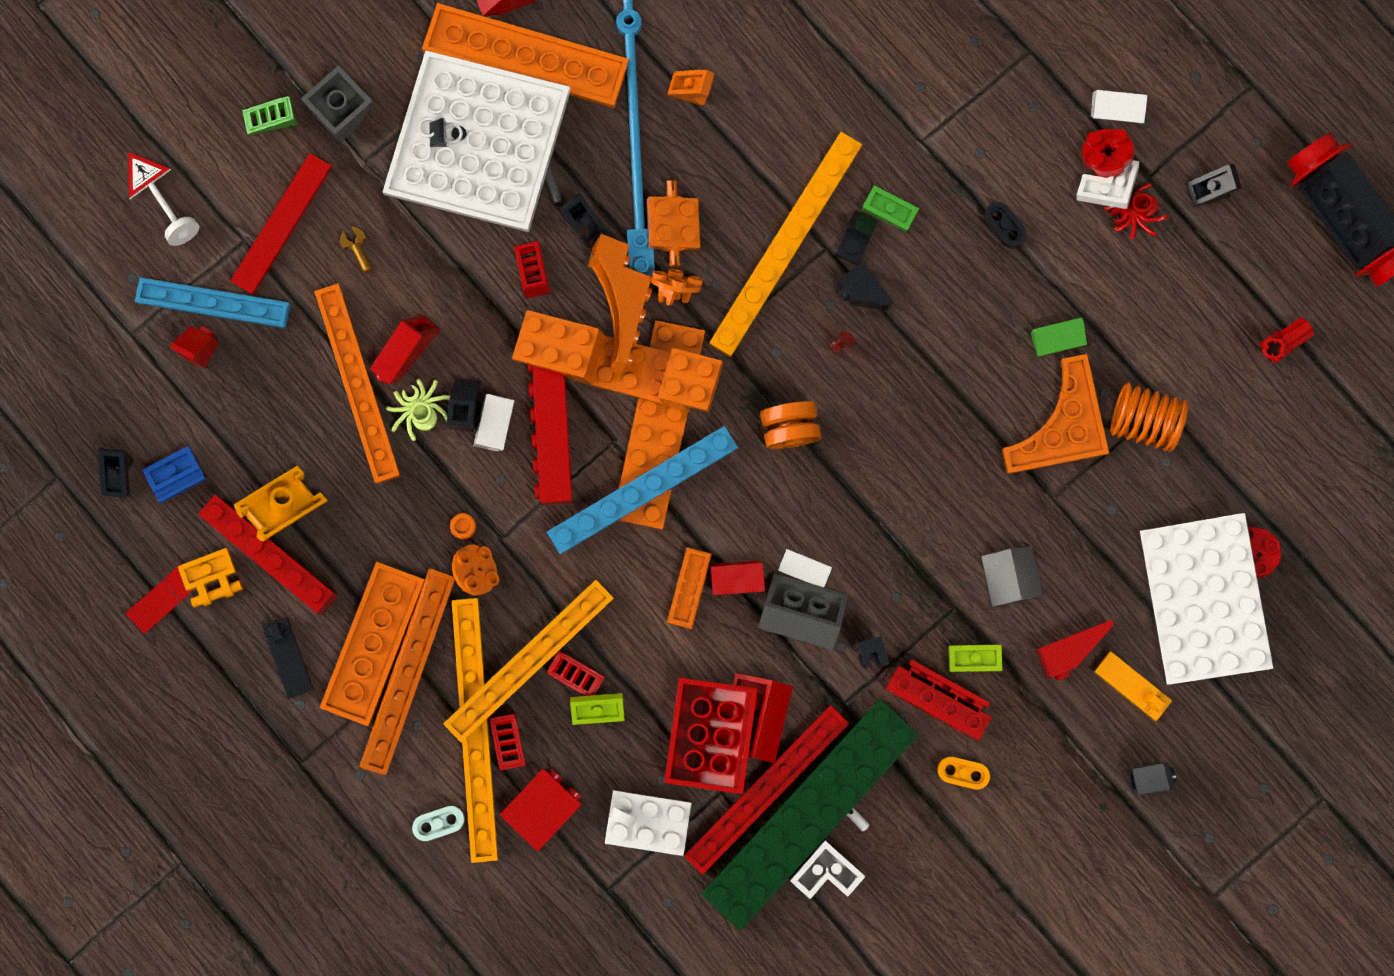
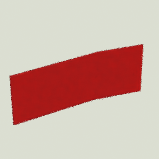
(158, 601)

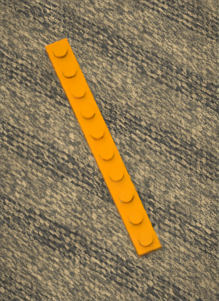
(785, 244)
(477, 745)

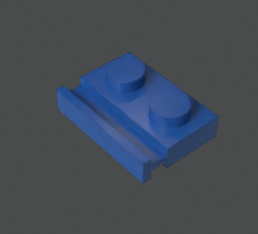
(174, 474)

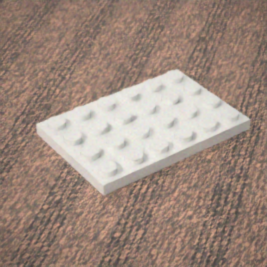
(1206, 599)

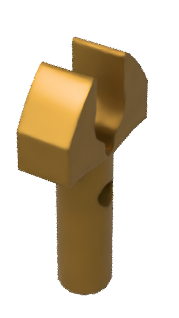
(357, 248)

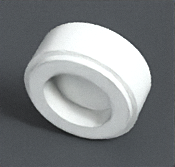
(622, 816)

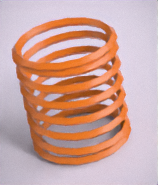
(1125, 404)

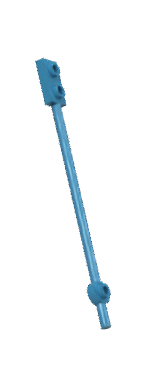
(640, 255)

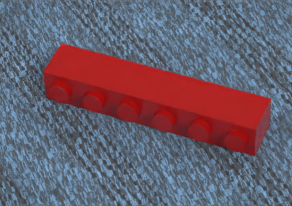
(550, 437)
(268, 555)

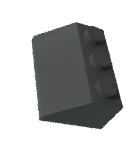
(803, 611)

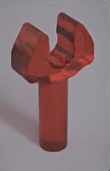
(845, 340)

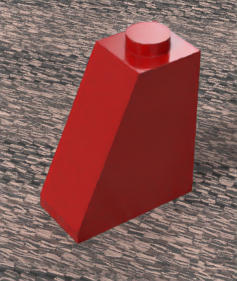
(404, 348)

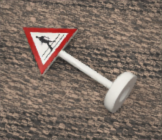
(143, 175)

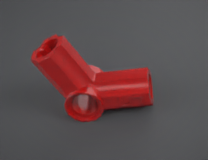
(1281, 343)

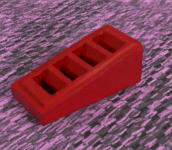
(534, 285)
(558, 661)
(494, 722)

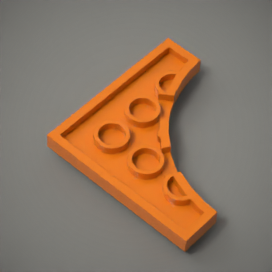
(1072, 430)

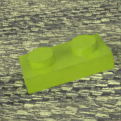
(975, 658)
(597, 709)

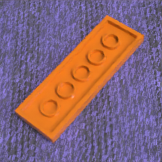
(372, 644)

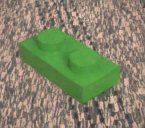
(890, 208)

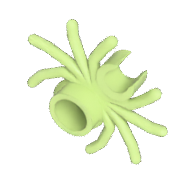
(418, 408)

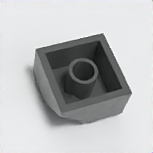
(338, 103)

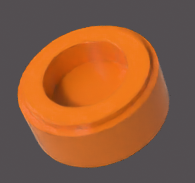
(463, 526)

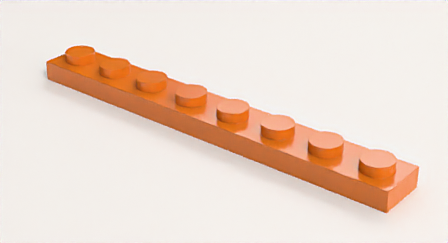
(357, 384)
(407, 672)

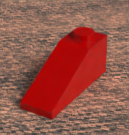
(1069, 652)

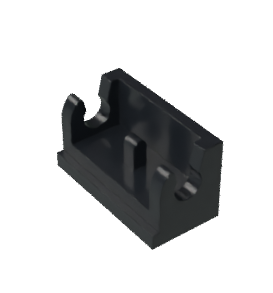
(870, 651)

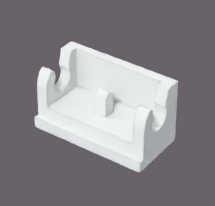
(1118, 106)
(493, 423)

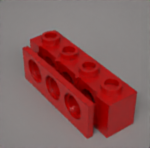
(936, 703)

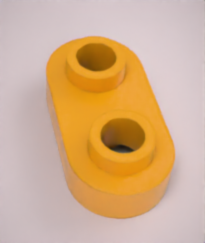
(963, 772)

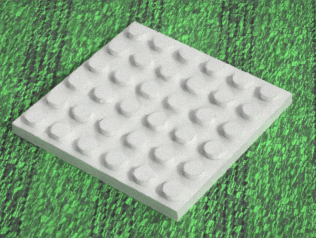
(507, 143)

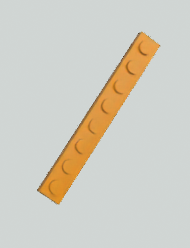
(528, 661)

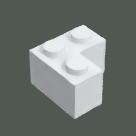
(826, 864)

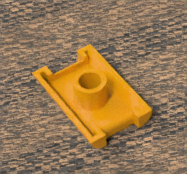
(273, 517)

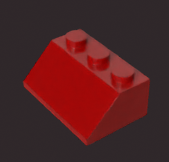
(769, 715)

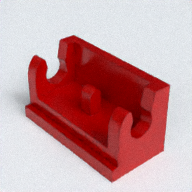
(737, 577)

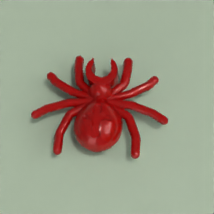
(1138, 209)

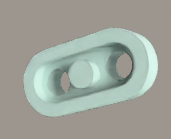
(438, 823)

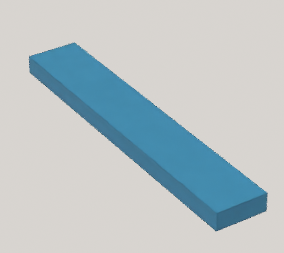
(212, 303)

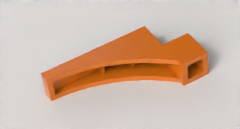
(625, 293)

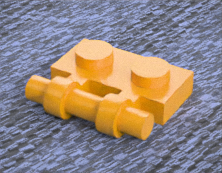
(207, 570)

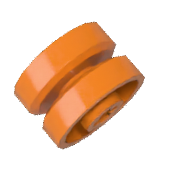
(790, 425)

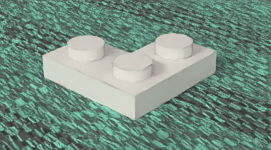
(1109, 191)

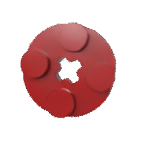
(1108, 139)

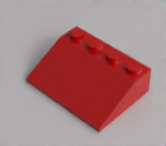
(711, 735)

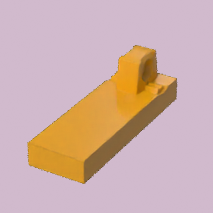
(1132, 686)

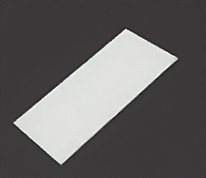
(804, 568)

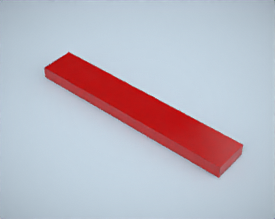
(281, 224)

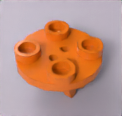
(675, 285)
(477, 580)

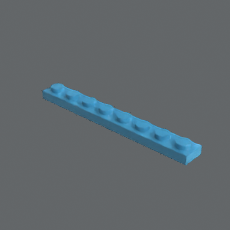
(642, 490)

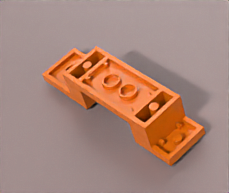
(586, 354)

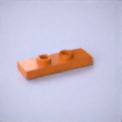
(689, 588)

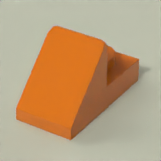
(691, 85)

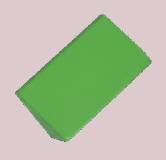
(1059, 337)

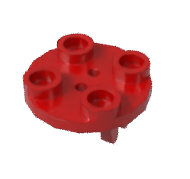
(1268, 546)

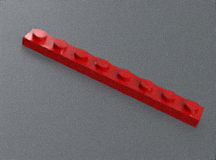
(766, 789)

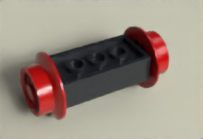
(1347, 206)

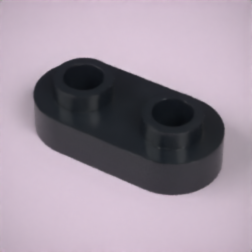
(1006, 225)

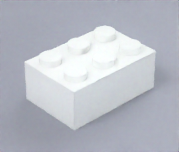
(658, 827)

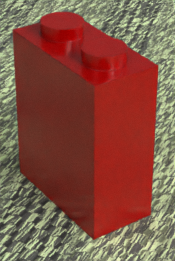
(542, 808)

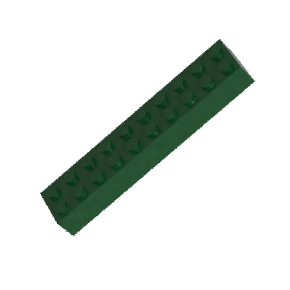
(809, 814)

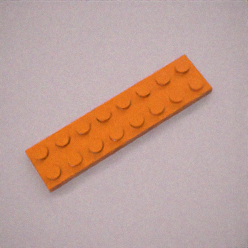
(496, 44)
(658, 428)

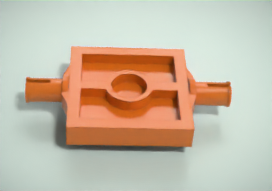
(673, 223)

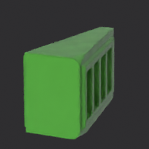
(280, 122)

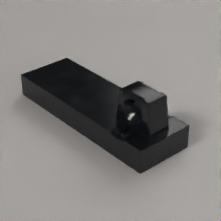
(287, 657)

